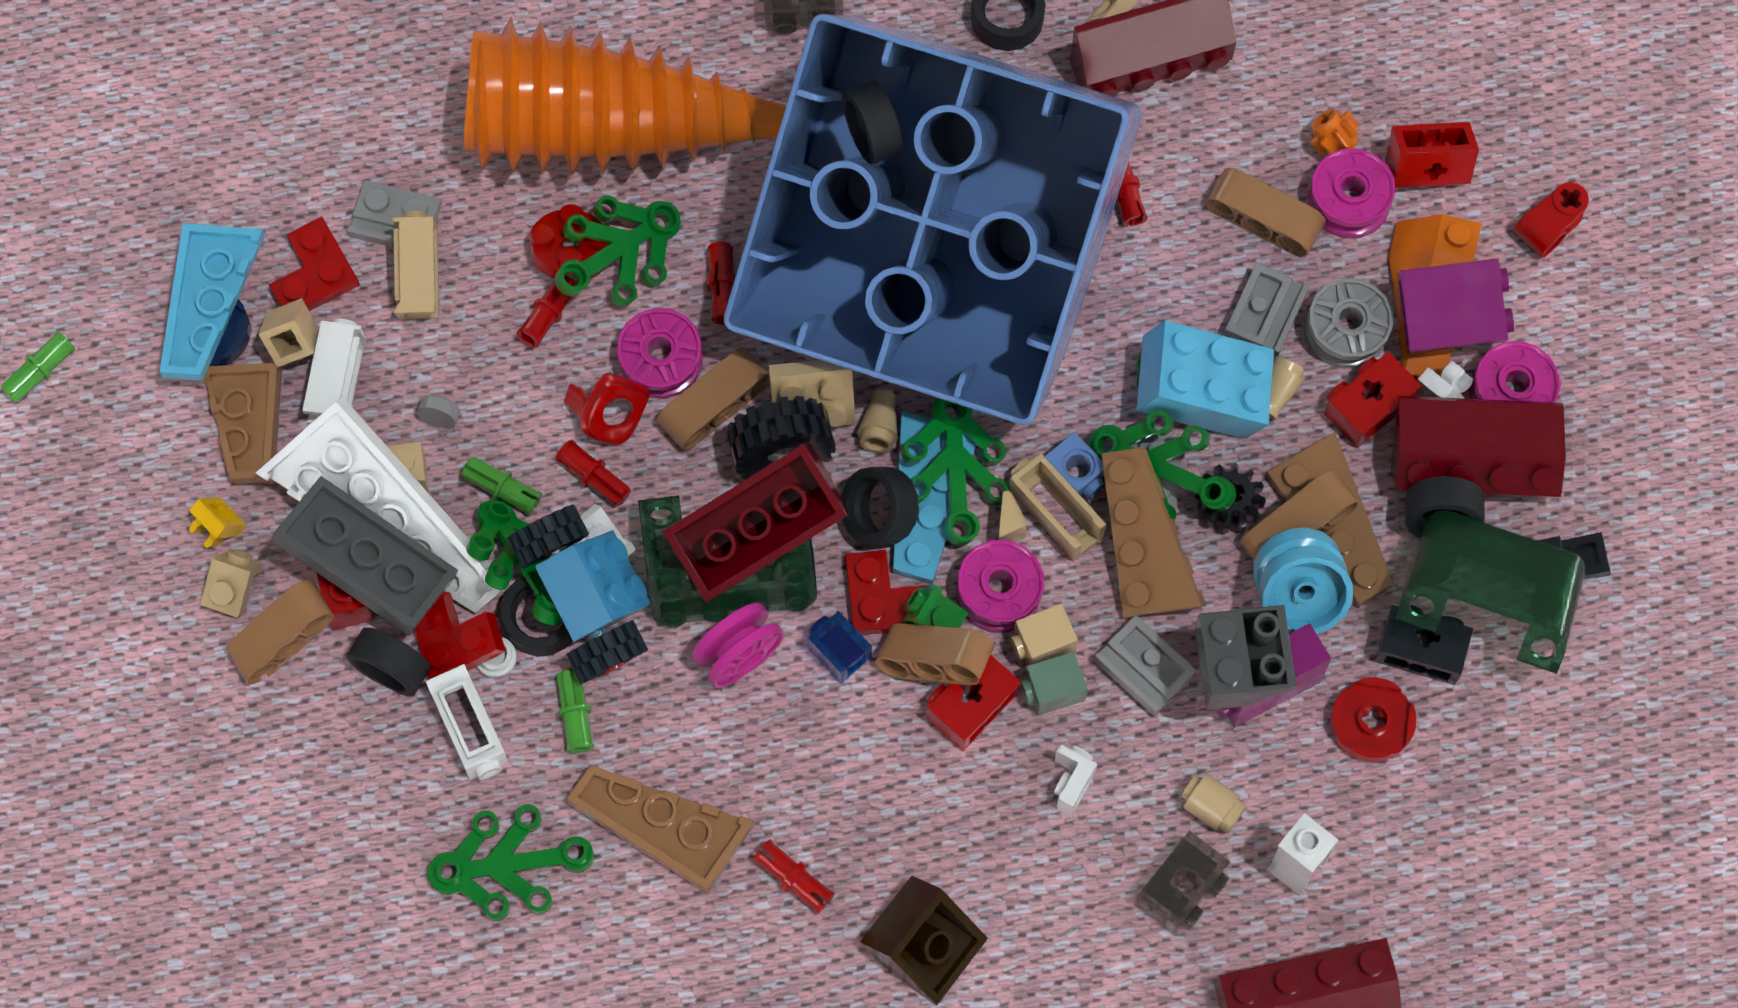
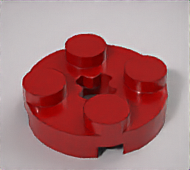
(548, 238)
(1392, 706)

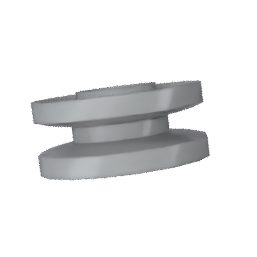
(1353, 301)

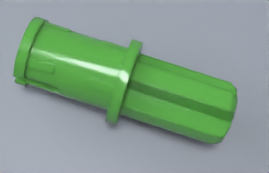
(37, 367)
(501, 485)
(574, 712)

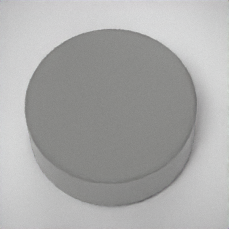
(438, 411)

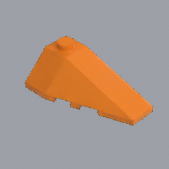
(1422, 244)

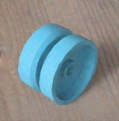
(1306, 576)

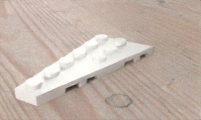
(360, 464)

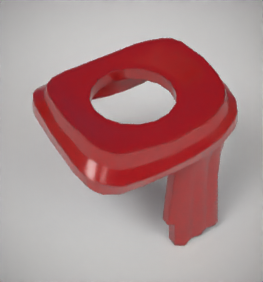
(591, 408)

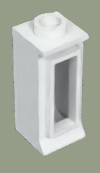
(334, 366)
(486, 760)
(1301, 852)

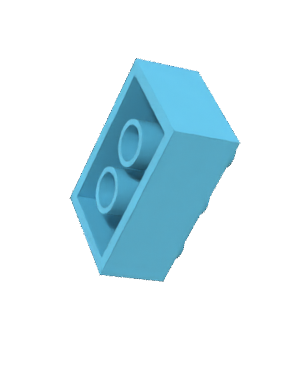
(1205, 379)

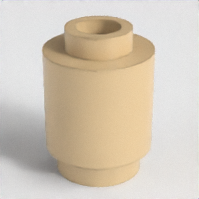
(1213, 803)

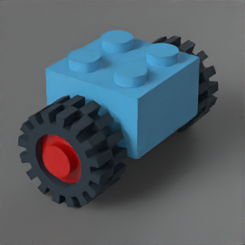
(589, 587)

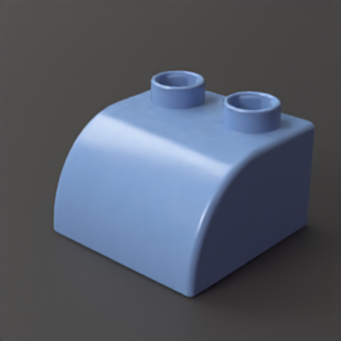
(957, 254)

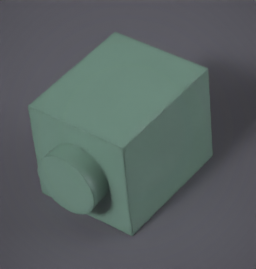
(1054, 684)

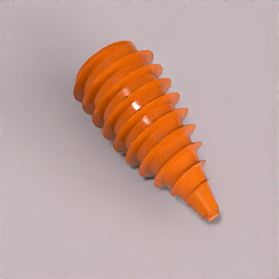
(598, 103)

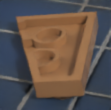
(247, 416)

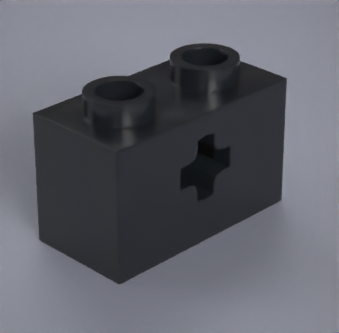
(1441, 661)

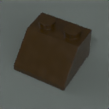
(924, 939)

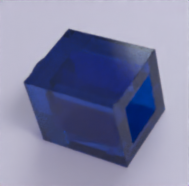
(838, 646)

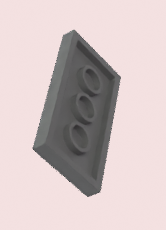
(364, 555)

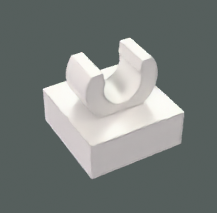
(1450, 384)

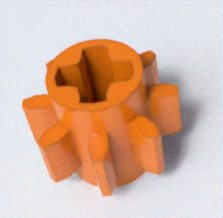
(1334, 132)

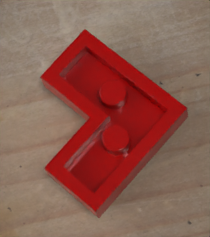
(324, 272)
(872, 599)
(452, 644)

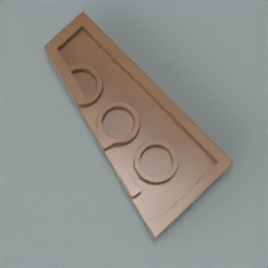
(1148, 555)

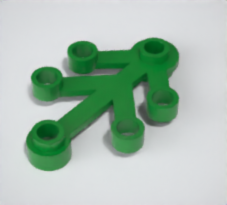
(621, 244)
(1159, 455)
(957, 462)
(500, 521)
(503, 864)

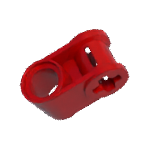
(1549, 221)

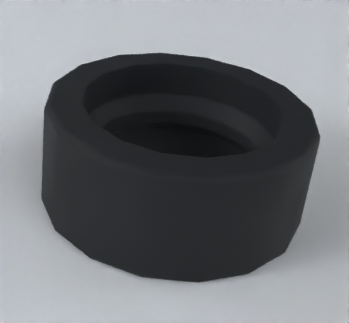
(1005, 38)
(872, 122)
(1442, 493)
(902, 501)
(527, 644)
(388, 661)

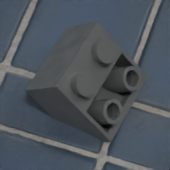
(1244, 656)

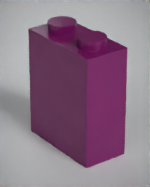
(1454, 306)
(1310, 665)

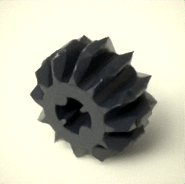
(1246, 506)

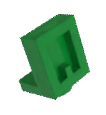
(932, 608)

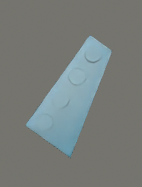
(204, 292)
(922, 550)

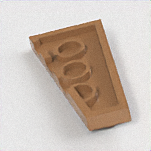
(1354, 532)
(674, 831)

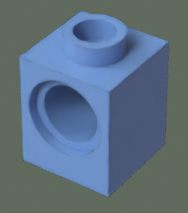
(1076, 452)

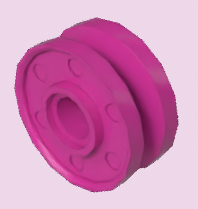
(1357, 172)
(656, 330)
(1519, 364)
(1004, 562)
(738, 644)

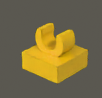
(217, 518)

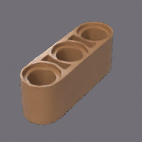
(1265, 211)
(713, 397)
(1316, 507)
(280, 631)
(935, 654)

